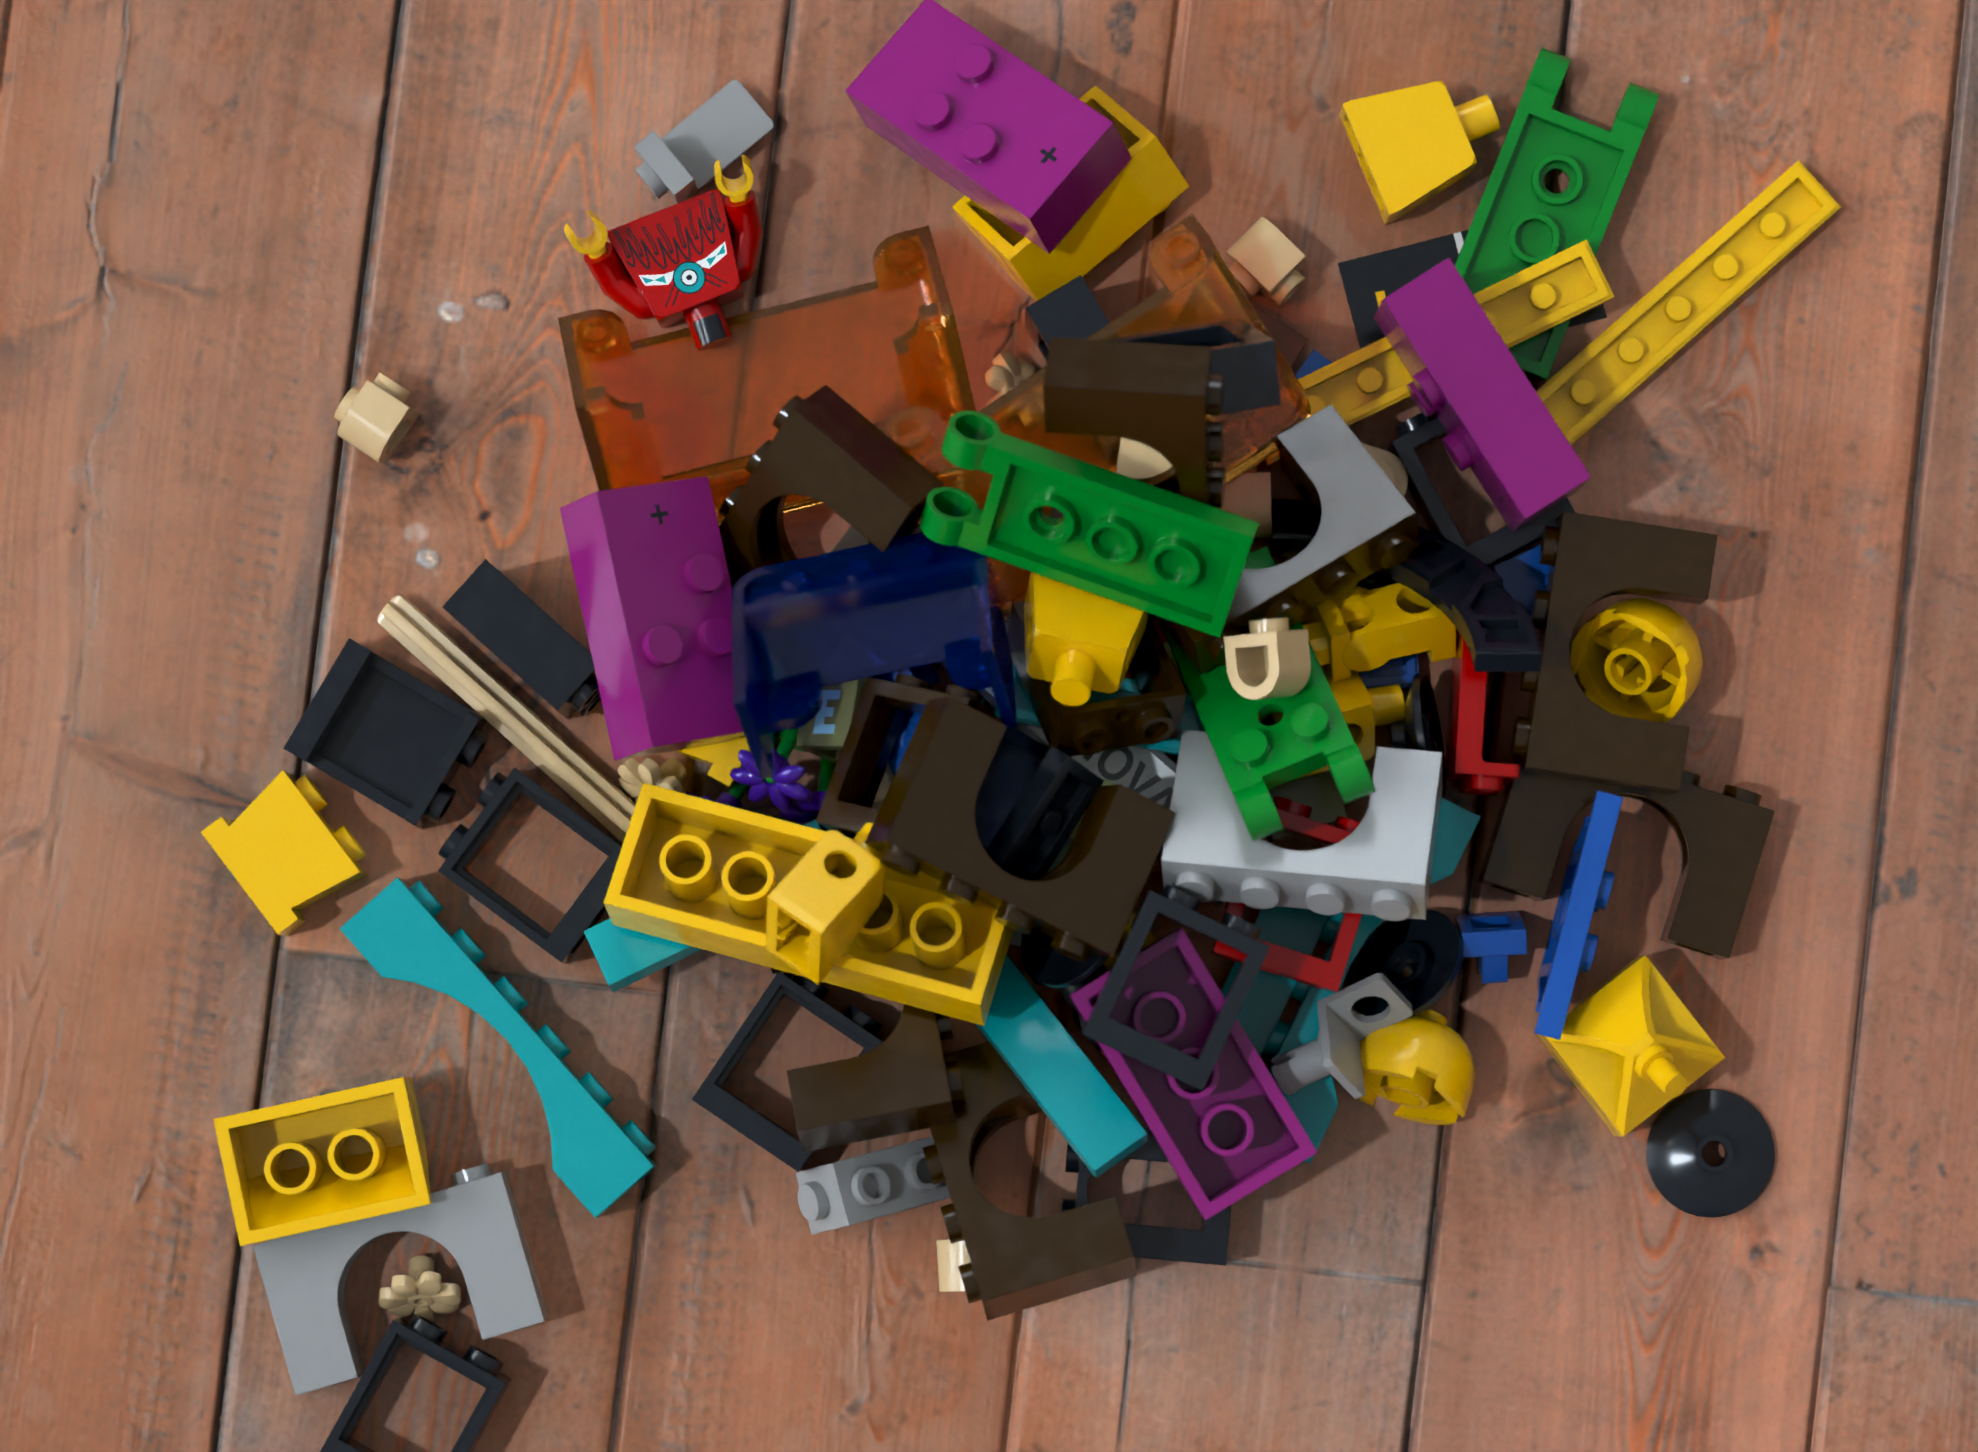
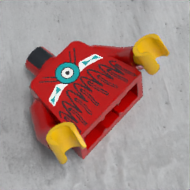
(681, 258)

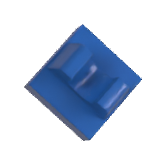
(1491, 940)

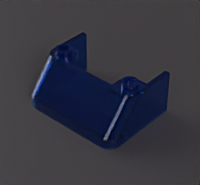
(862, 618)

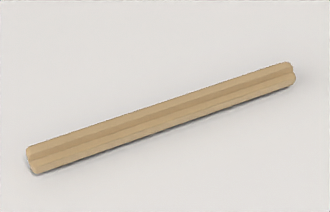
(508, 714)

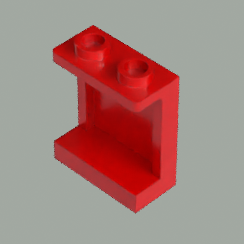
(1466, 729)

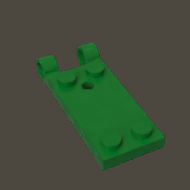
(1524, 221)
(1114, 533)
(1267, 756)

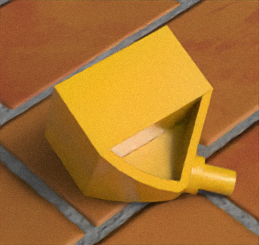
(1632, 1046)

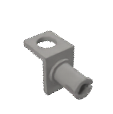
(1338, 1041)

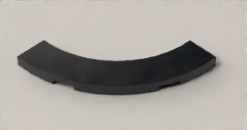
(1449, 577)

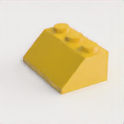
(1127, 204)
(324, 1160)

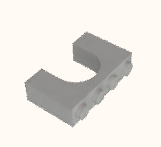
(1373, 871)
(310, 1271)

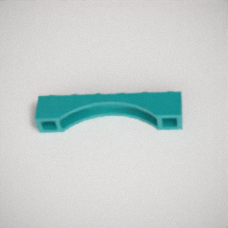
(1318, 1101)
(588, 1144)

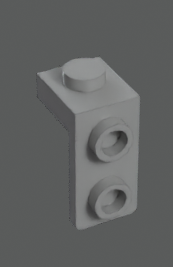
(686, 155)
(867, 1187)

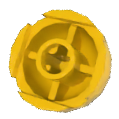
(1638, 659)
(1420, 1068)

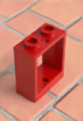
(1288, 962)

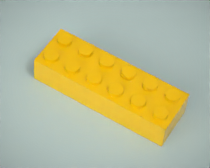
(704, 881)

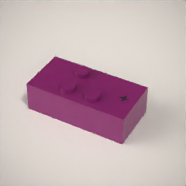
(989, 124)
(1479, 396)
(656, 614)
(1240, 1124)

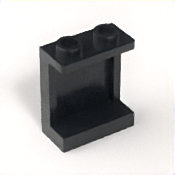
(388, 735)
(1030, 804)

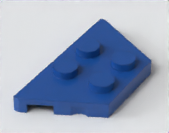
(1582, 892)

